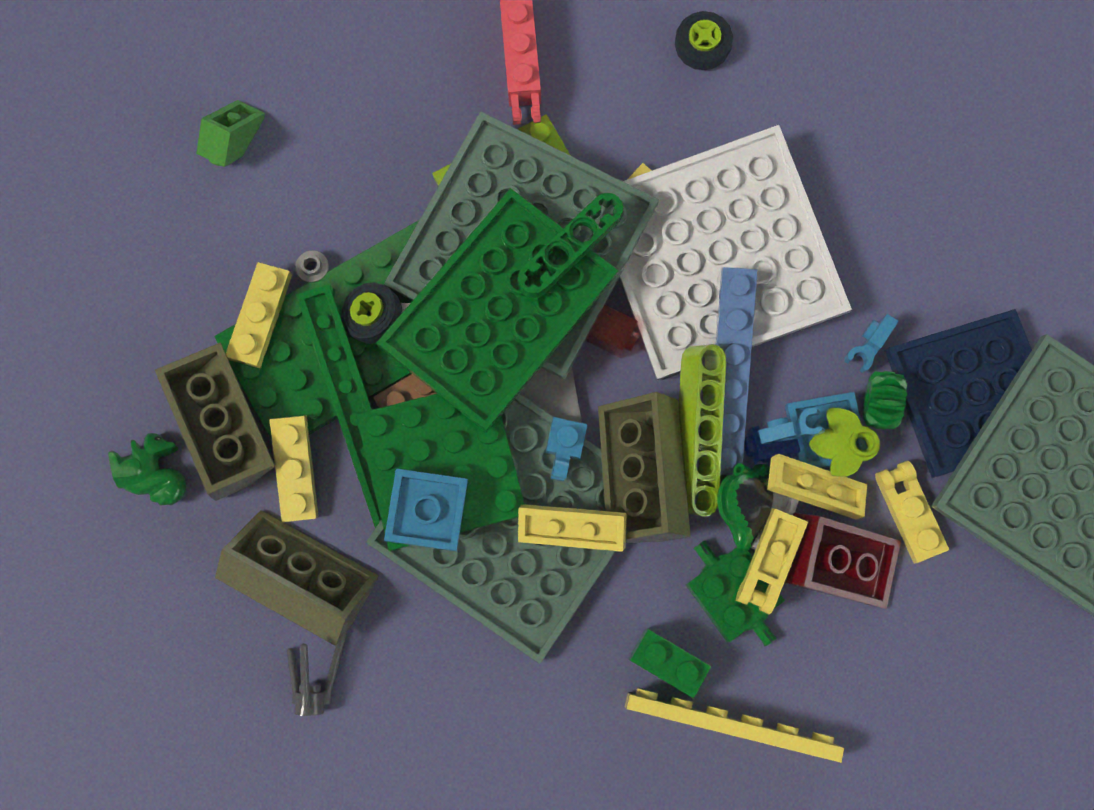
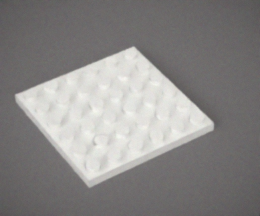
(732, 211)

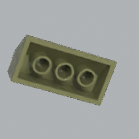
(215, 421)
(645, 466)
(296, 576)

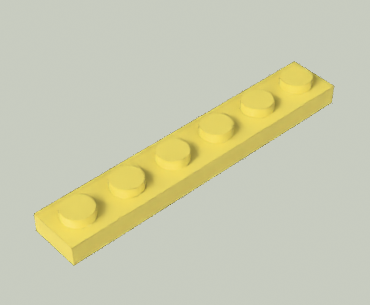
(748, 728)

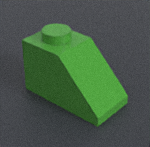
(228, 132)

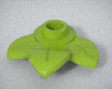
(839, 442)

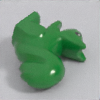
(142, 474)

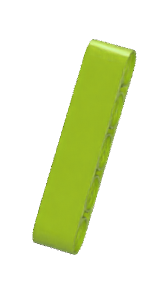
(708, 414)

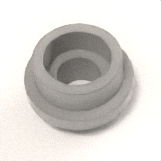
(313, 275)

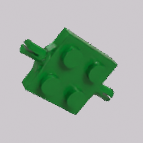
(717, 590)

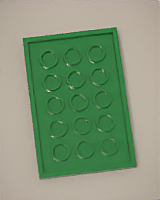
(472, 326)

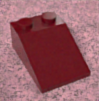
(844, 561)

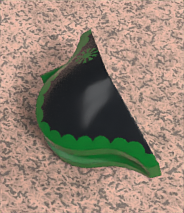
(745, 502)

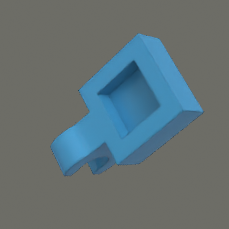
(876, 336)
(783, 430)
(565, 442)

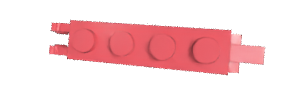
(521, 57)

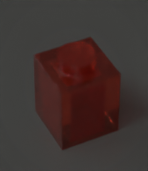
(613, 332)

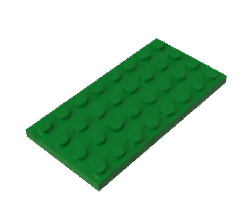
(290, 373)

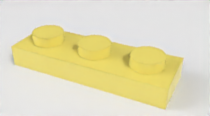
(258, 315)
(294, 468)
(817, 487)
(572, 527)

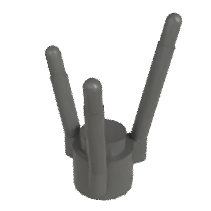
(308, 696)

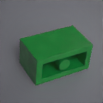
(669, 663)

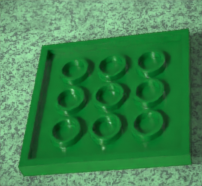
(440, 440)

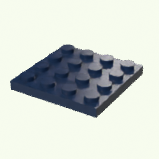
(957, 382)

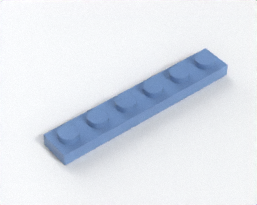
(735, 338)

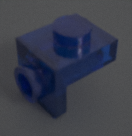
(763, 453)

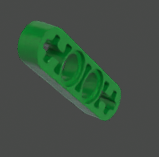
(567, 242)

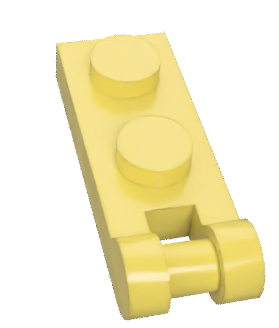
(911, 513)
(772, 560)

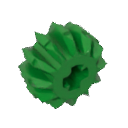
(885, 400)

